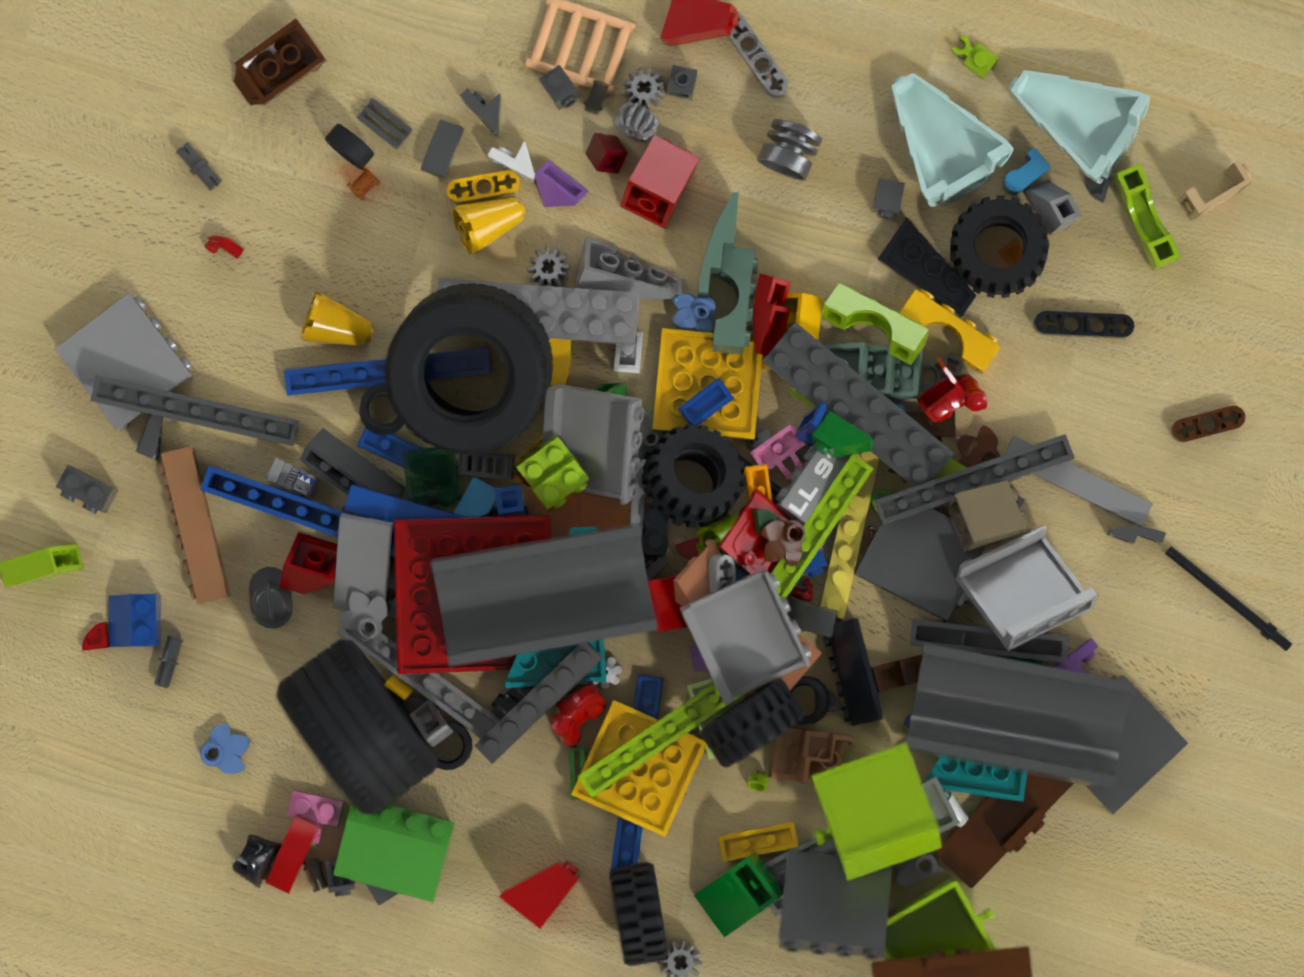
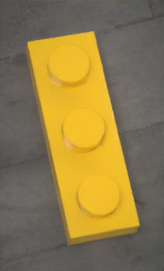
(760, 840)

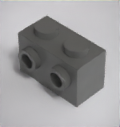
(87, 489)

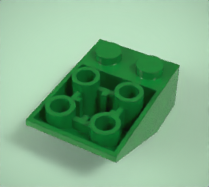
(739, 894)

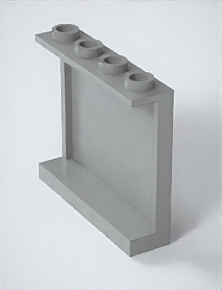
(125, 348)
(601, 435)
(1024, 588)
(746, 635)

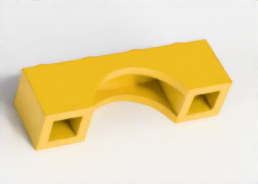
(976, 348)

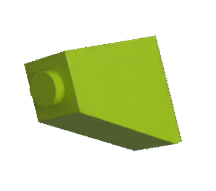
(40, 565)

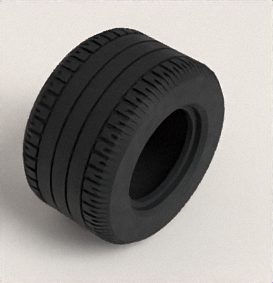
(503, 323)
(356, 727)

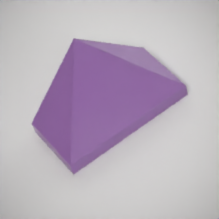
(558, 187)

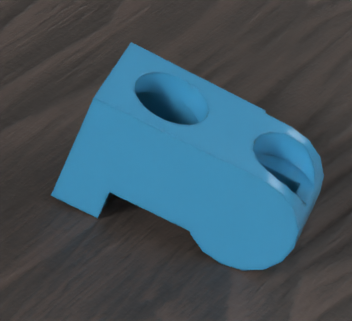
(1020, 179)

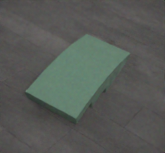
(722, 236)
(883, 371)

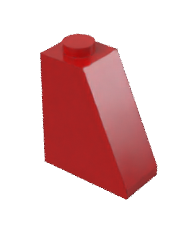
(698, 21)

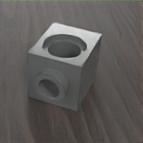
(682, 82)
(888, 198)

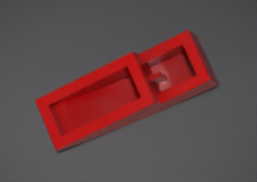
(769, 312)
(293, 853)

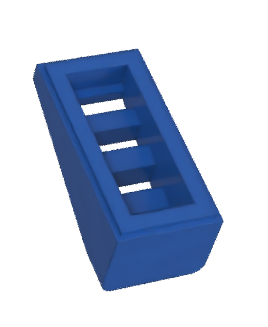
(810, 423)

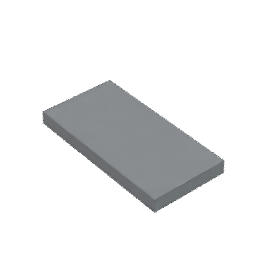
(361, 558)

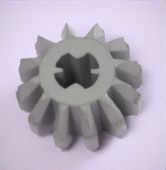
(644, 80)
(636, 121)
(539, 267)
(689, 960)

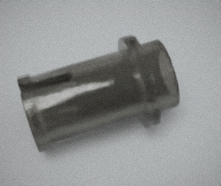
(596, 97)
(315, 873)

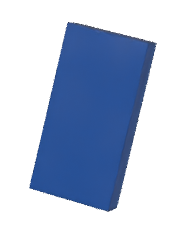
(706, 403)

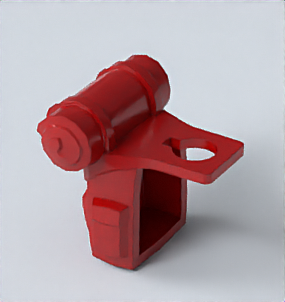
(952, 394)
(575, 711)

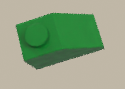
(840, 438)

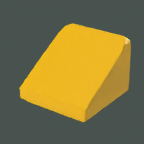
(399, 687)

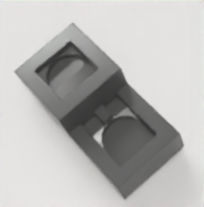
(442, 148)
(1130, 534)
(812, 617)

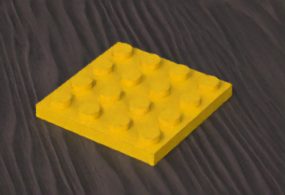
(690, 366)
(656, 787)

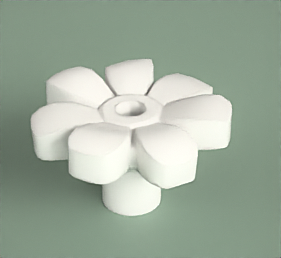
(612, 672)

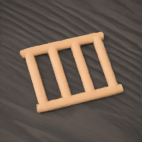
(578, 11)

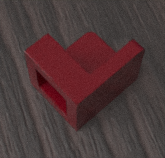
(606, 153)

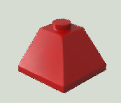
(309, 564)

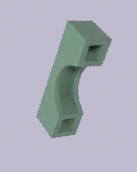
(737, 270)

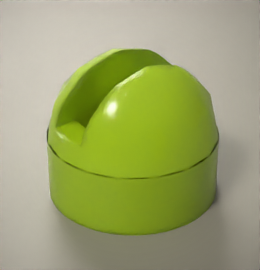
(758, 782)

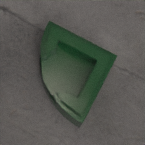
(761, 518)

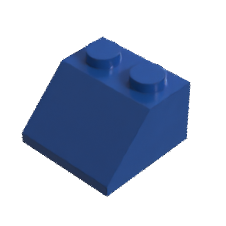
(135, 620)

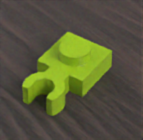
(978, 59)

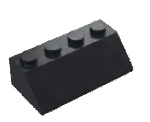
(854, 673)

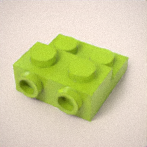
(553, 473)

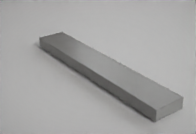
(1091, 488)

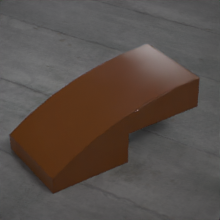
(897, 673)

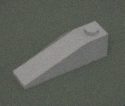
(607, 269)

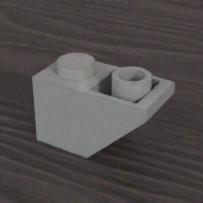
(1054, 206)

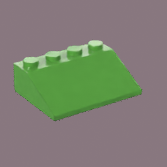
(395, 851)

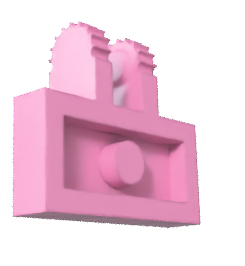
(778, 449)
(316, 808)

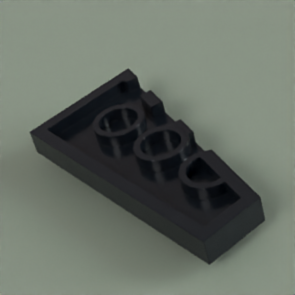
(926, 269)

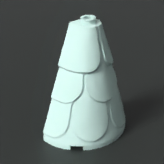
(1082, 118)
(945, 142)

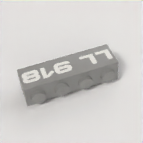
(809, 484)

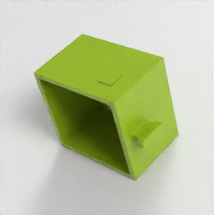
(876, 812)
(934, 922)

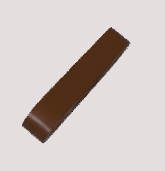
(1224, 412)

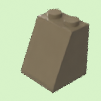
(986, 515)

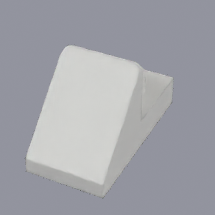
(520, 165)
(629, 356)

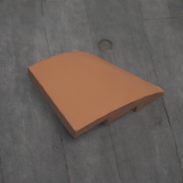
(694, 579)
(806, 752)

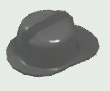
(269, 602)

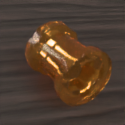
(363, 183)

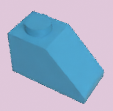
(477, 500)

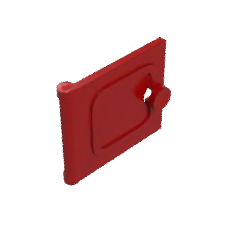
(743, 536)

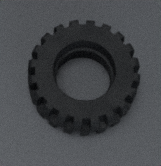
(1010, 215)
(709, 451)
(752, 723)
(638, 914)

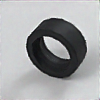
(349, 146)
(368, 421)
(824, 699)
(466, 751)

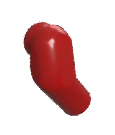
(225, 243)

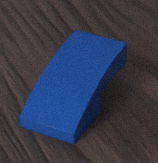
(510, 501)

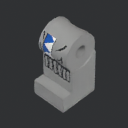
(292, 478)

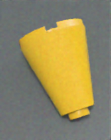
(486, 221)
(334, 323)

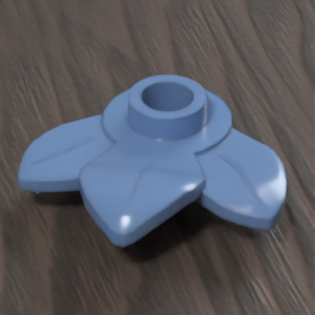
(691, 315)
(229, 749)

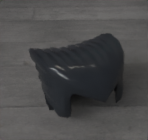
(256, 859)

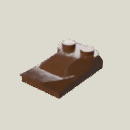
(277, 64)

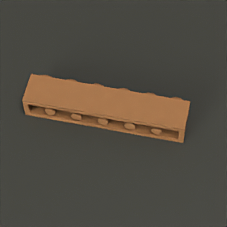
(195, 525)

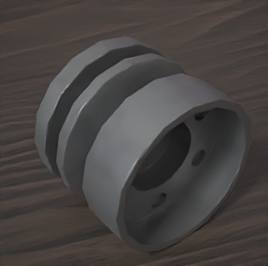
(791, 145)

